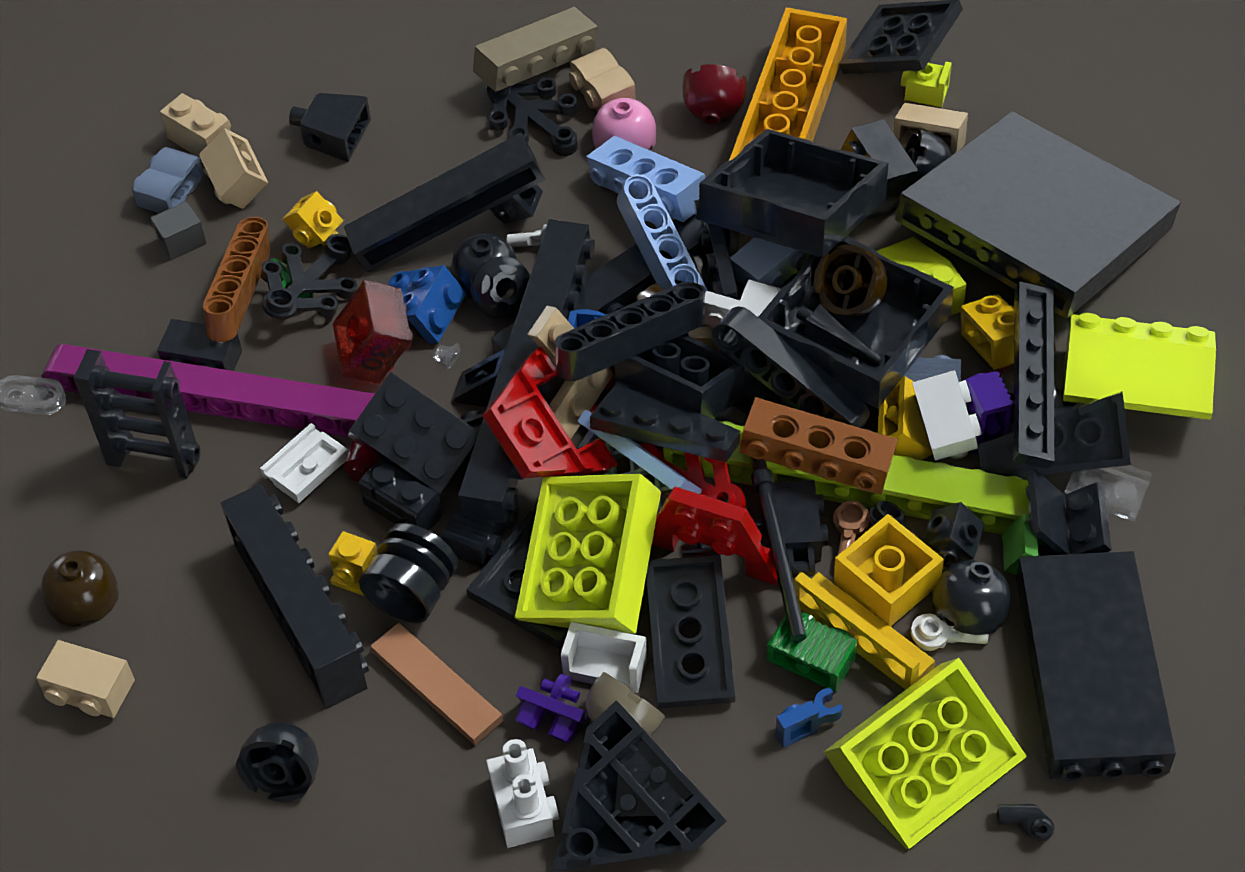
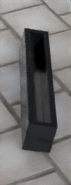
(444, 202)

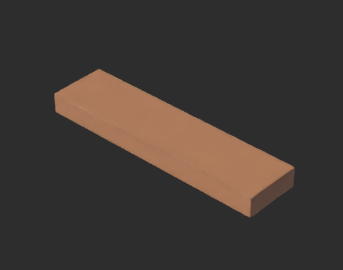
(437, 684)

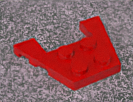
(532, 431)
(715, 524)

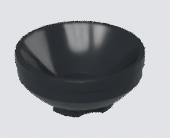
(485, 281)

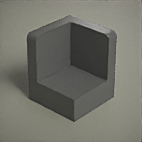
(178, 230)

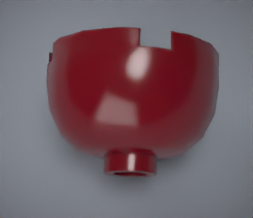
(713, 92)

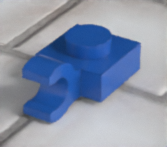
(803, 720)

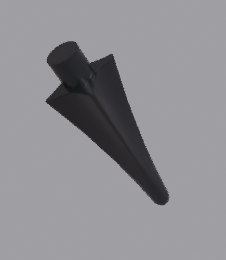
(826, 328)

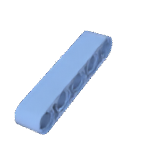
(654, 240)

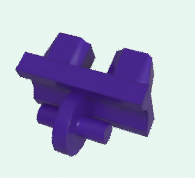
(567, 718)

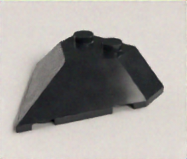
(630, 799)

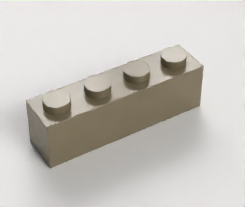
(534, 49)

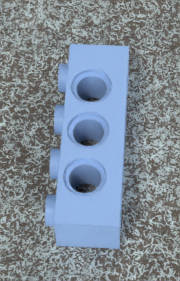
(673, 181)

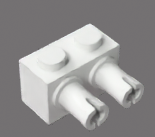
(946, 416)
(520, 795)

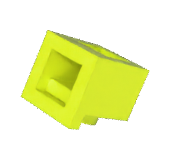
(927, 85)

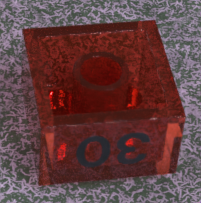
(372, 332)

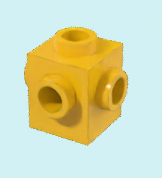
(313, 220)

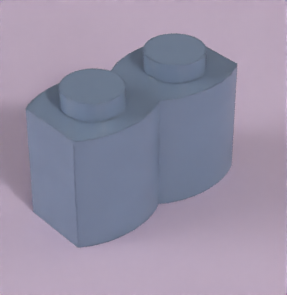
(168, 180)

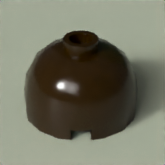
(850, 281)
(79, 588)

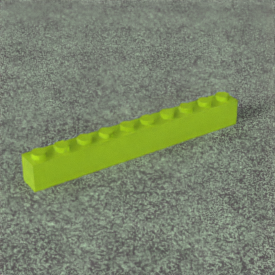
(910, 484)

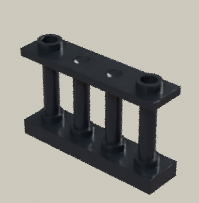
(113, 426)

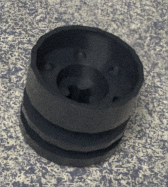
(408, 573)

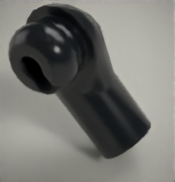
(1028, 817)

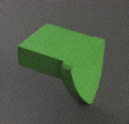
(1019, 542)

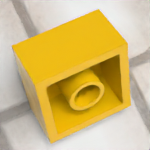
(888, 570)

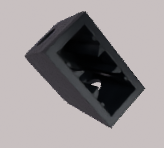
(333, 123)

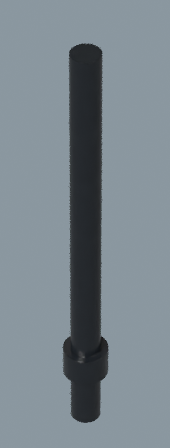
(763, 484)

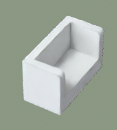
(596, 650)

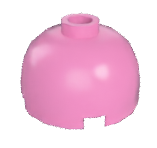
(626, 120)

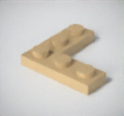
(573, 395)

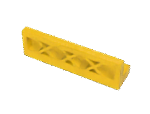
(876, 639)

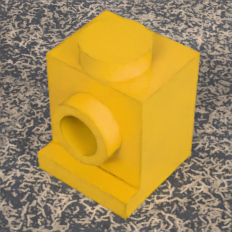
(349, 560)

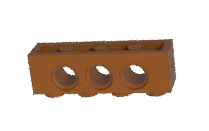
(818, 445)

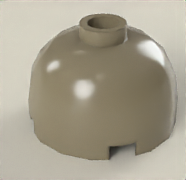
(608, 690)

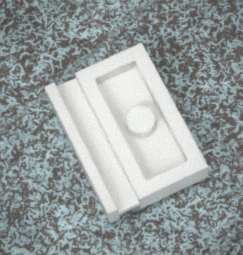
(304, 463)

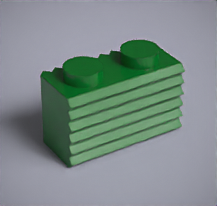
(820, 658)

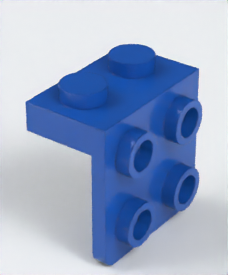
(430, 299)

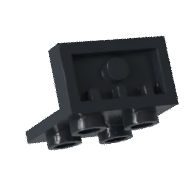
(1069, 521)

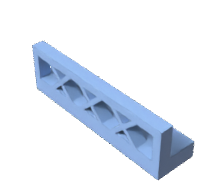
(638, 457)

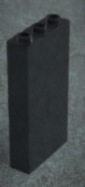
(1094, 666)

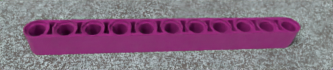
(229, 392)

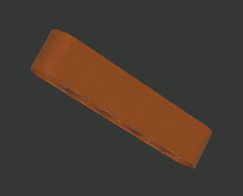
(236, 279)

